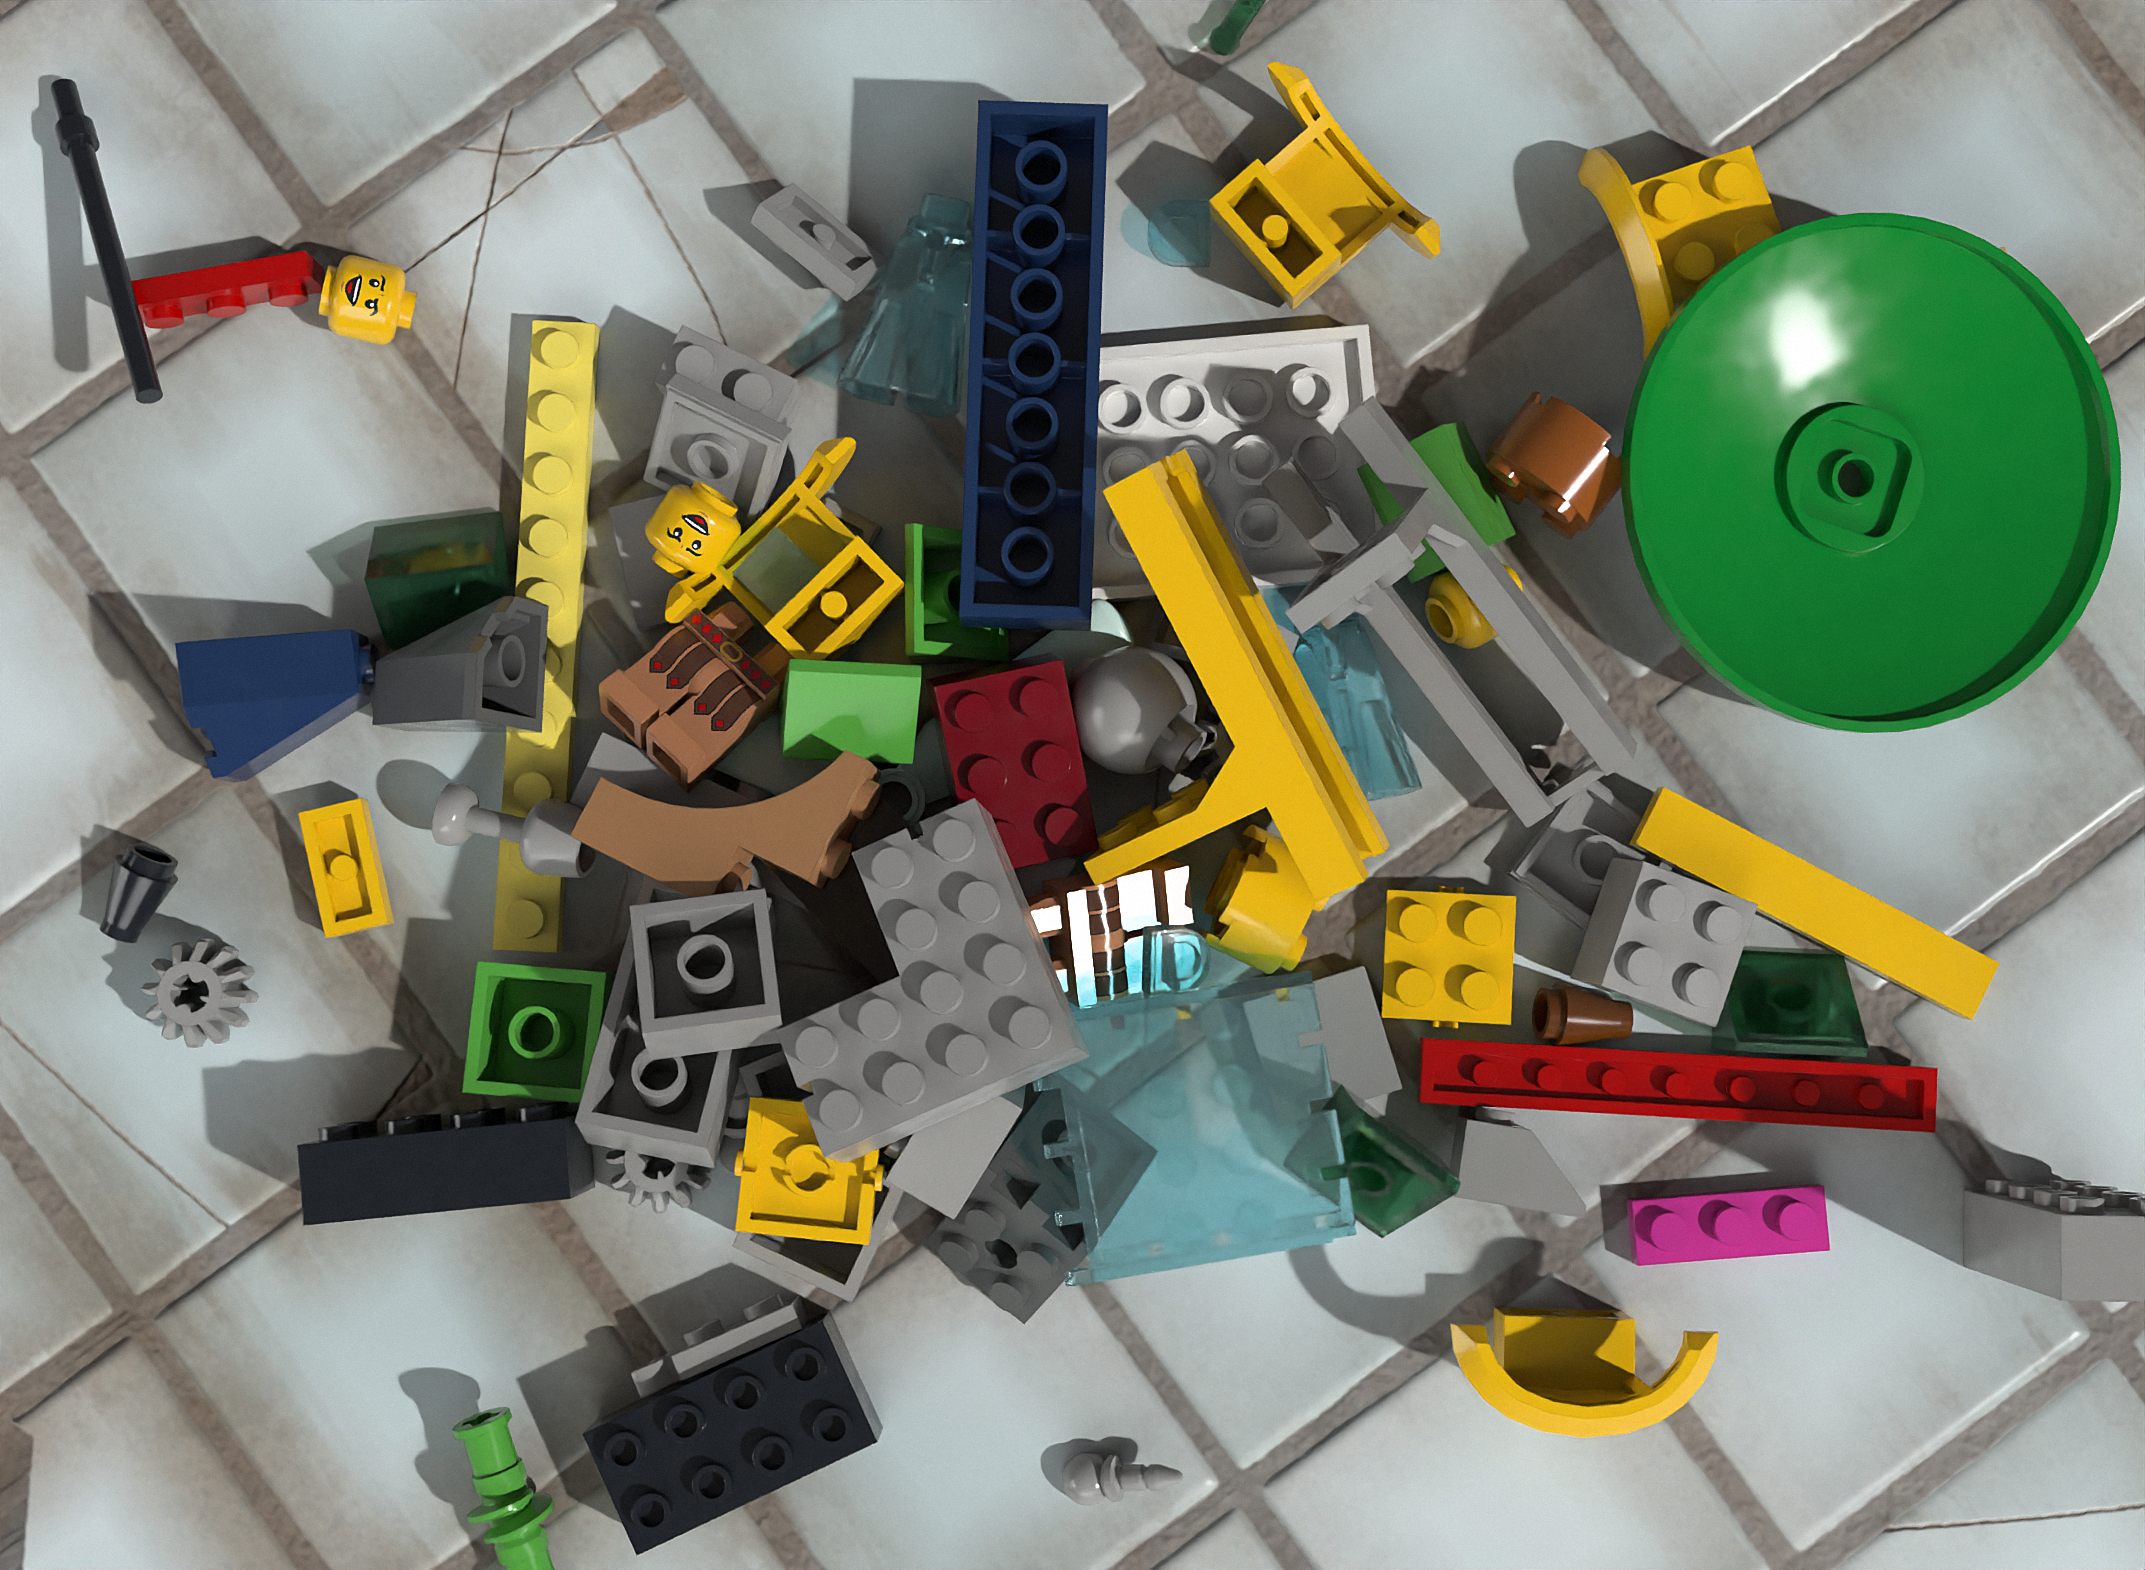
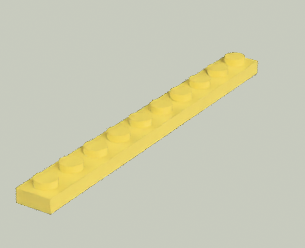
(550, 573)

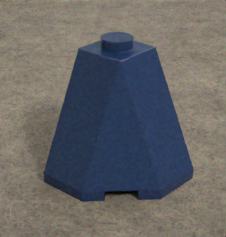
(271, 693)

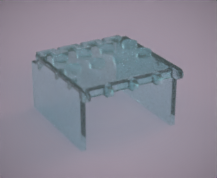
(1200, 1128)

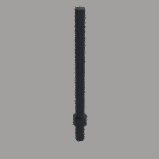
(80, 143)

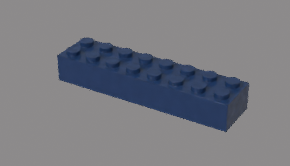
(1034, 366)

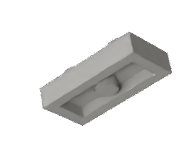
(819, 242)

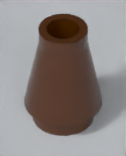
(1579, 1016)

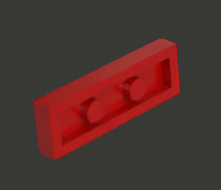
(228, 288)

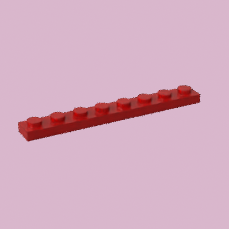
(1677, 1085)

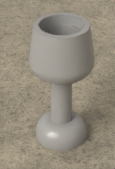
(541, 836)

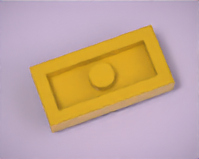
(346, 868)

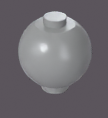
(1135, 711)

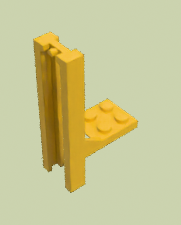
(1280, 737)

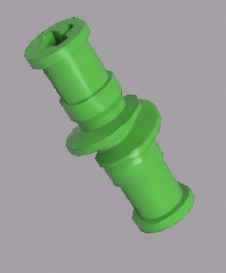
(502, 1485)

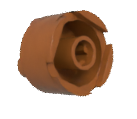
(1556, 463)

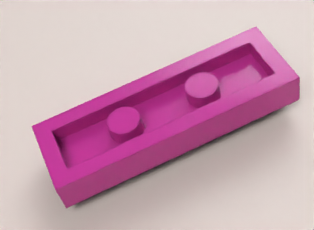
(1728, 1224)

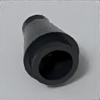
(136, 890)

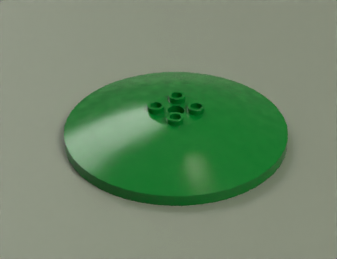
(1976, 454)

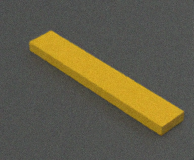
(1814, 903)

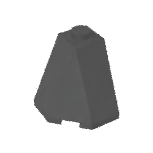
(469, 674)

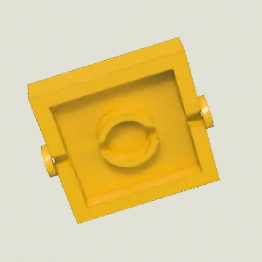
(1448, 957)
(793, 1188)

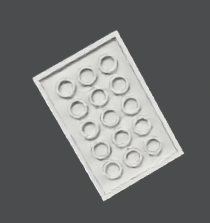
(1239, 415)

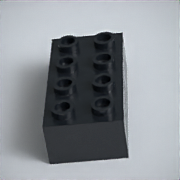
(444, 1168)
(733, 1433)

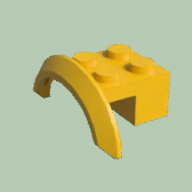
(1313, 201)
(1680, 224)
(839, 601)
(1575, 1370)

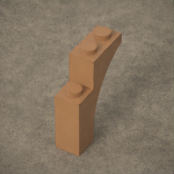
(712, 847)

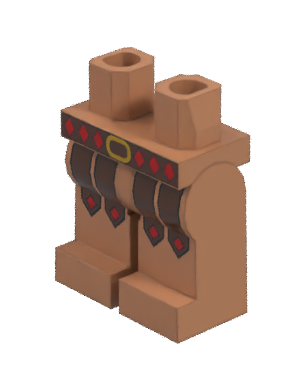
(696, 693)
(1099, 928)

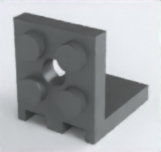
(1018, 1205)

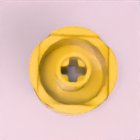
(1260, 905)

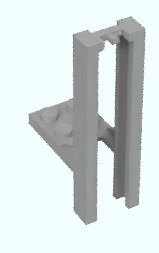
(1361, 580)

